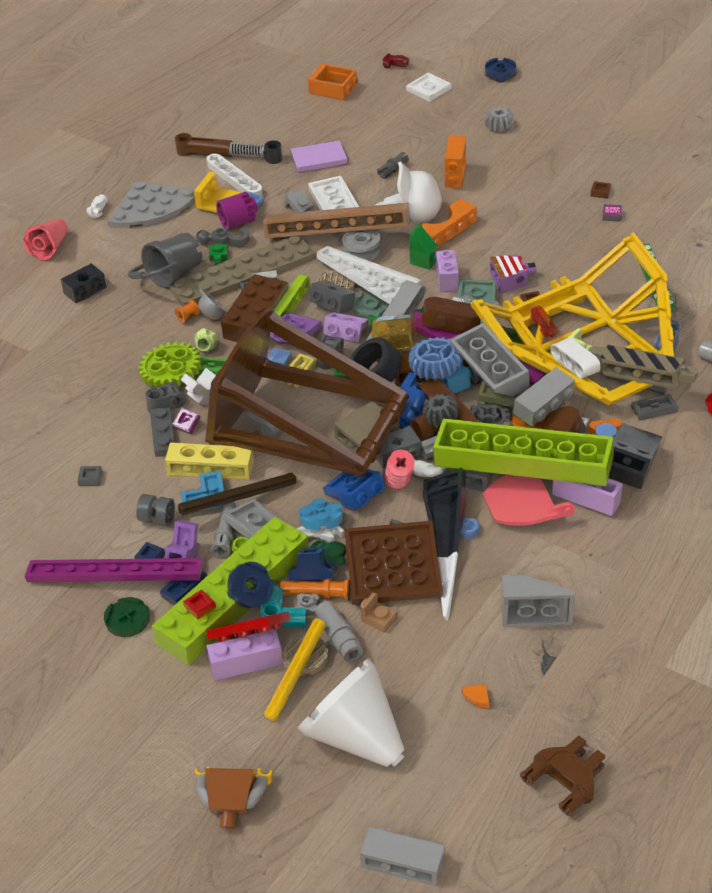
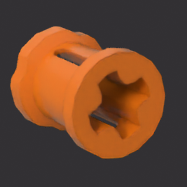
(187, 311)

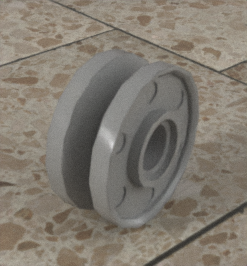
(362, 244)

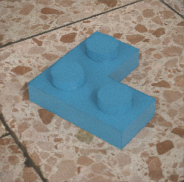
(210, 483)

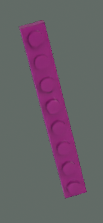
(114, 570)

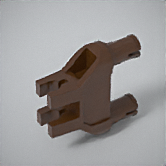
(569, 770)

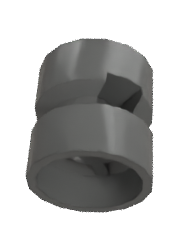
(156, 510)

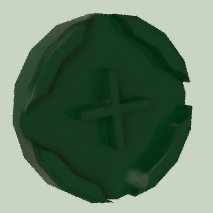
(127, 617)

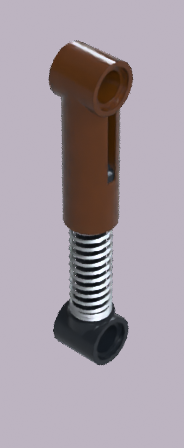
(190, 145)

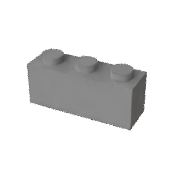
(544, 397)
(402, 856)

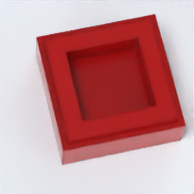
(199, 604)

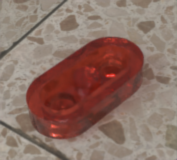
(541, 317)

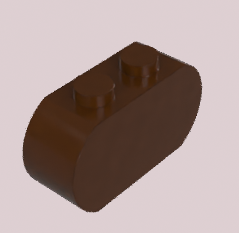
(449, 315)
(566, 420)

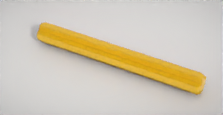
(294, 670)

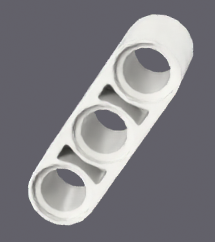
(575, 358)

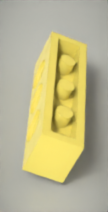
(196, 459)

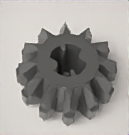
(440, 408)

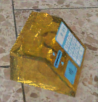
(396, 329)

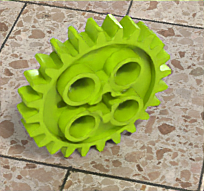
(169, 364)

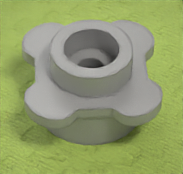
(307, 601)

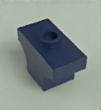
(312, 566)

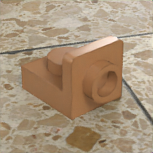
(377, 614)

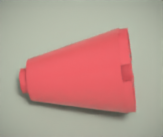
(45, 238)

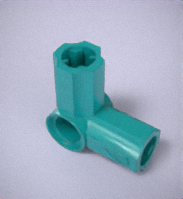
(274, 606)

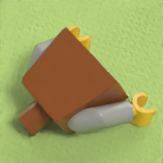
(230, 791)

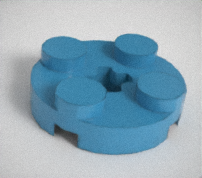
(321, 514)

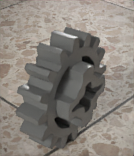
(490, 413)

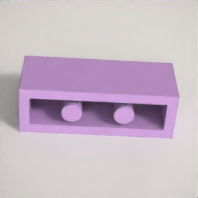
(596, 497)
(244, 654)

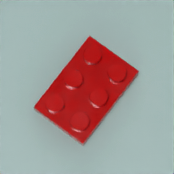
(248, 627)

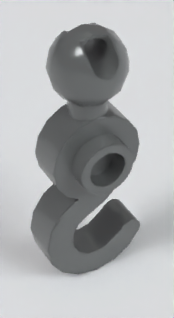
(223, 236)

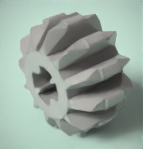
(499, 119)

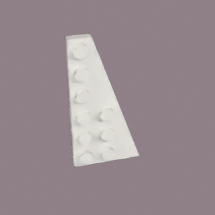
(369, 275)

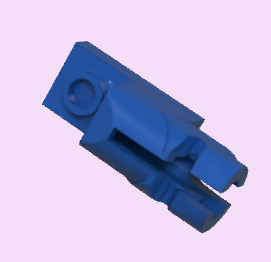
(415, 403)

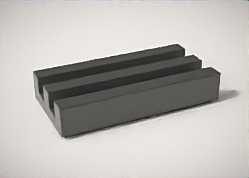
(654, 407)

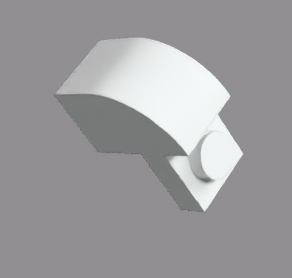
(199, 388)

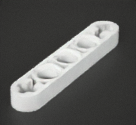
(226, 170)

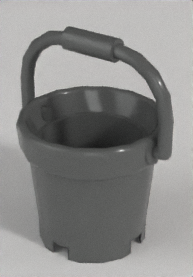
(168, 259)

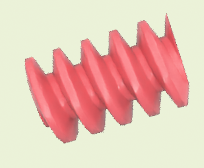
(399, 469)

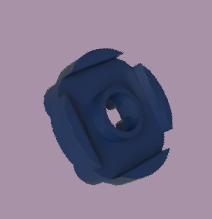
(500, 69)
(260, 579)

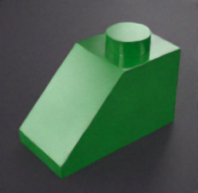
(422, 248)

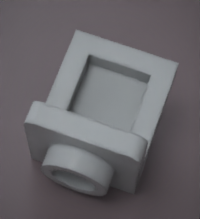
(298, 201)

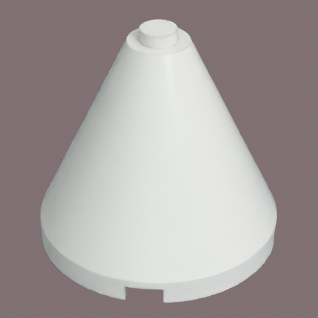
(357, 719)

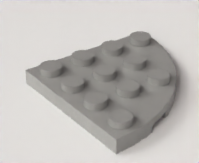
(150, 205)

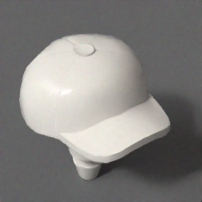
(419, 191)

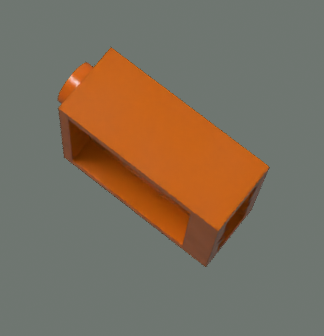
(319, 86)
(455, 161)

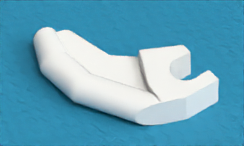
(323, 533)

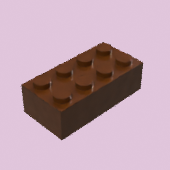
(257, 295)

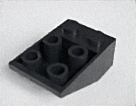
(633, 455)

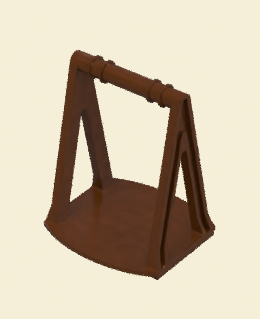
(248, 362)

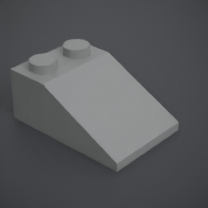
(535, 602)

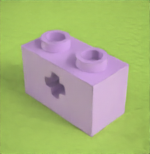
(447, 270)

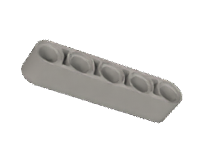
(405, 300)

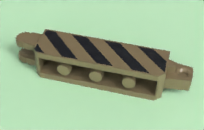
(643, 366)

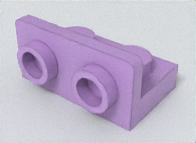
(344, 326)

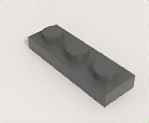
(161, 430)

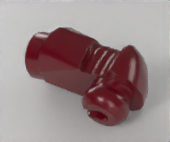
(398, 60)

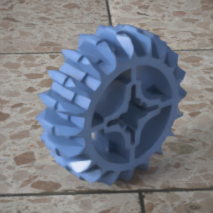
(434, 359)

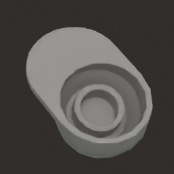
(210, 306)

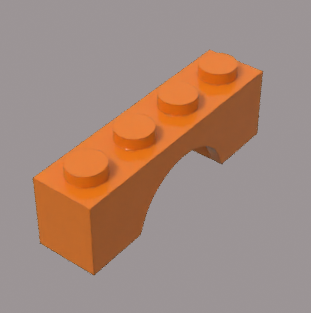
(461, 216)

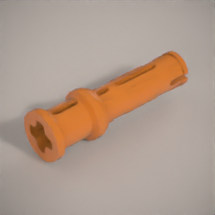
(326, 588)

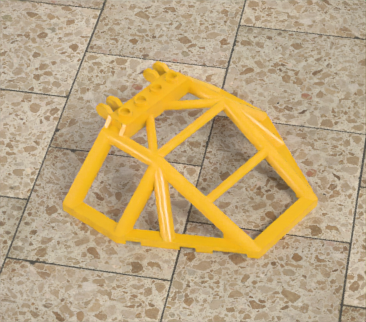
(574, 293)

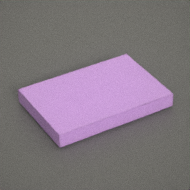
(318, 156)

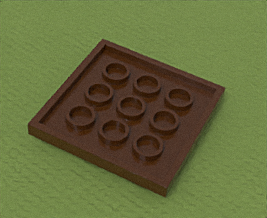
(393, 562)

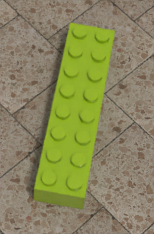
(524, 451)
(272, 546)

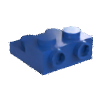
(355, 490)

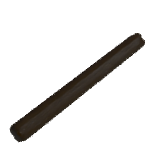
(236, 494)

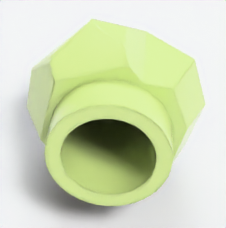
(205, 340)

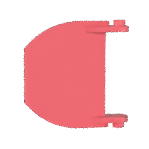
(523, 501)

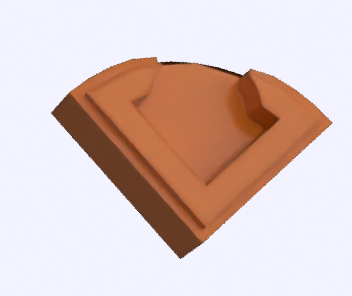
(477, 695)

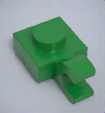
(218, 253)

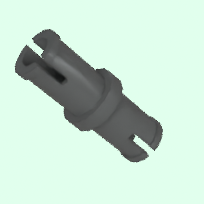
(392, 165)

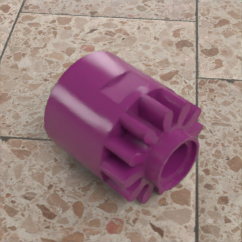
(236, 210)

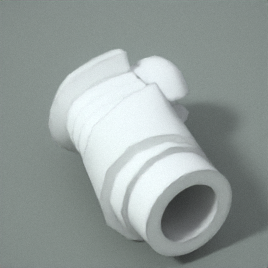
(97, 206)
(426, 469)

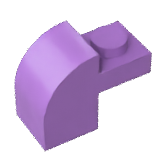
(184, 541)

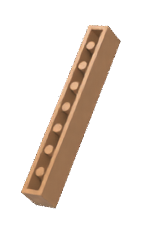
(337, 220)

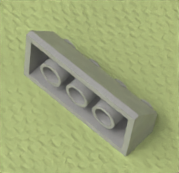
(492, 360)

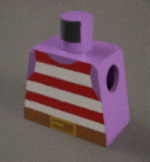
(510, 271)

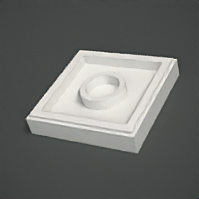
(428, 87)

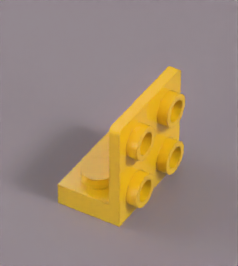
(208, 193)

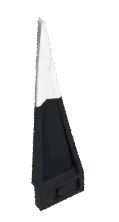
(445, 507)

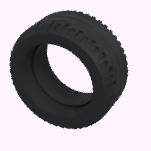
(377, 348)

